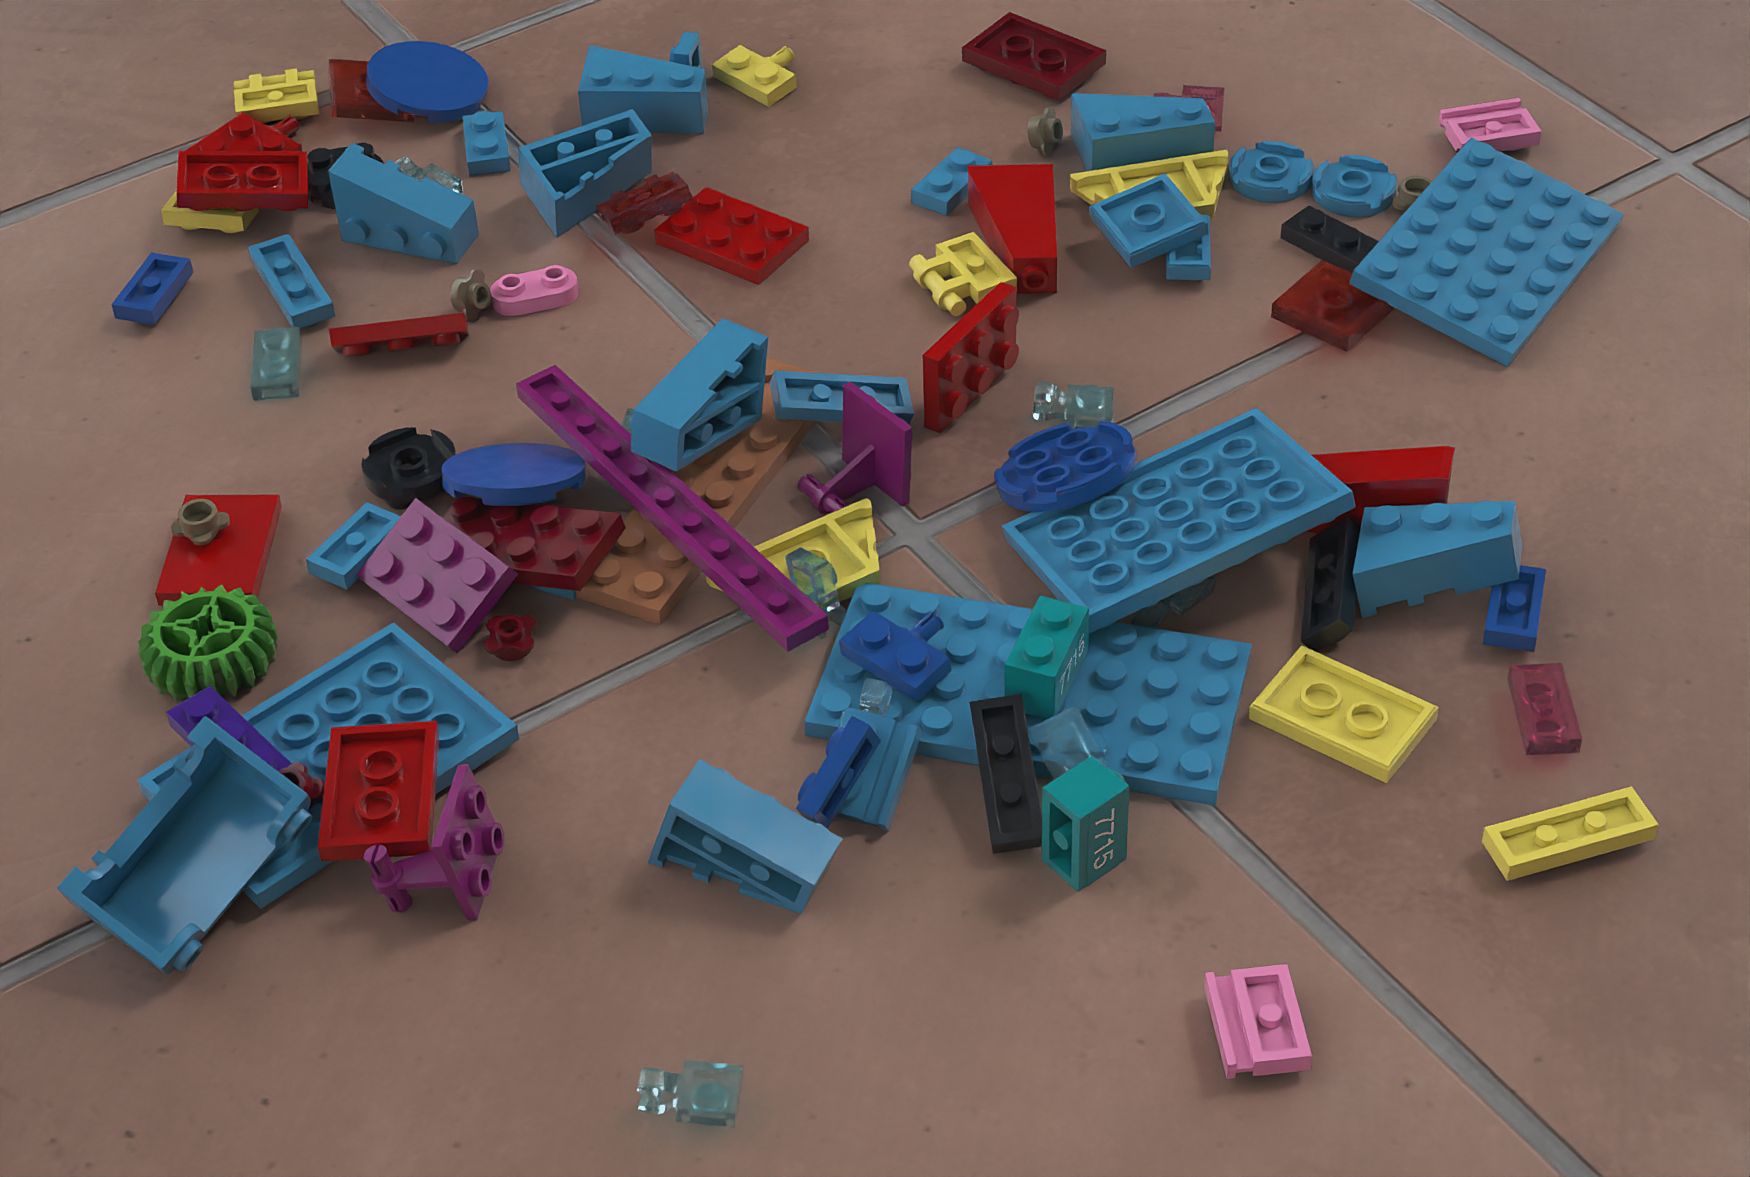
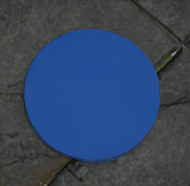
(427, 80)
(1065, 466)
(513, 473)

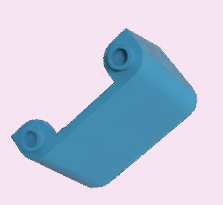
(190, 850)

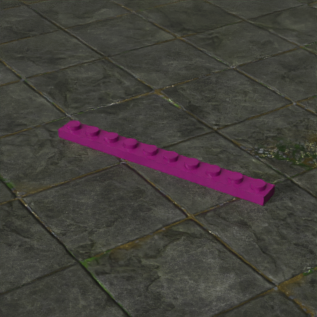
(675, 510)

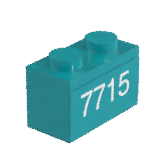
(1047, 656)
(1085, 822)

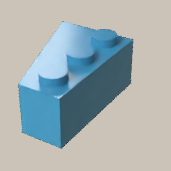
(1434, 549)

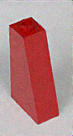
(1018, 220)
(1390, 478)

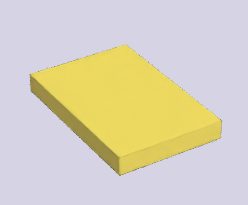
(1343, 713)

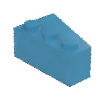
(660, 92)
(1138, 128)
(584, 167)
(397, 212)
(703, 398)
(744, 838)

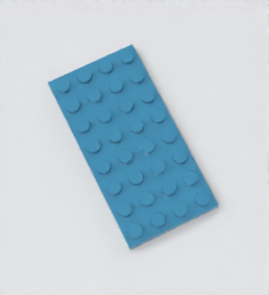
(1149, 695)

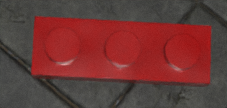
(399, 334)

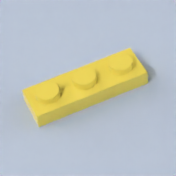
(1569, 833)

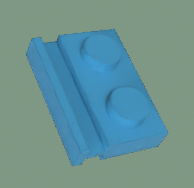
(883, 778)

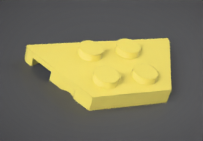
(1196, 176)
(840, 537)

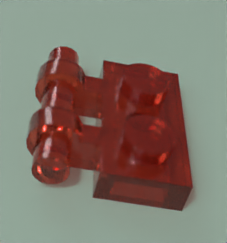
(658, 196)

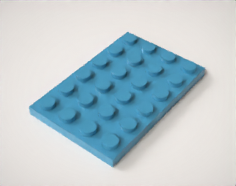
(1487, 251)
(1180, 518)
(373, 683)

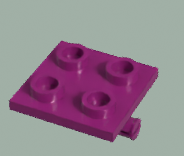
(876, 451)
(459, 857)

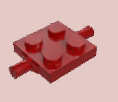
(249, 134)

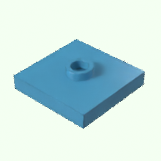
(1148, 220)

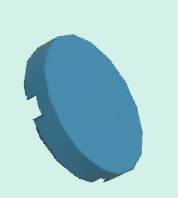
(1271, 172)
(1354, 186)

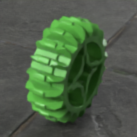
(208, 642)

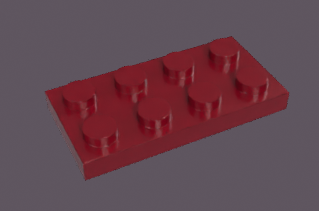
(540, 542)

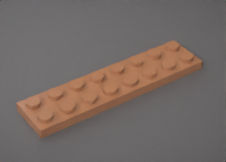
(647, 572)

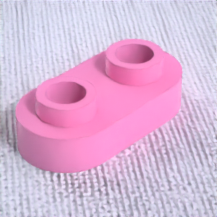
(534, 291)

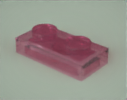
(1544, 709)

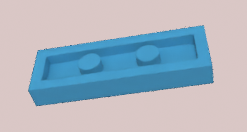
(291, 281)
(821, 395)

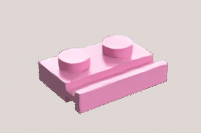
(1497, 123)
(1258, 1021)

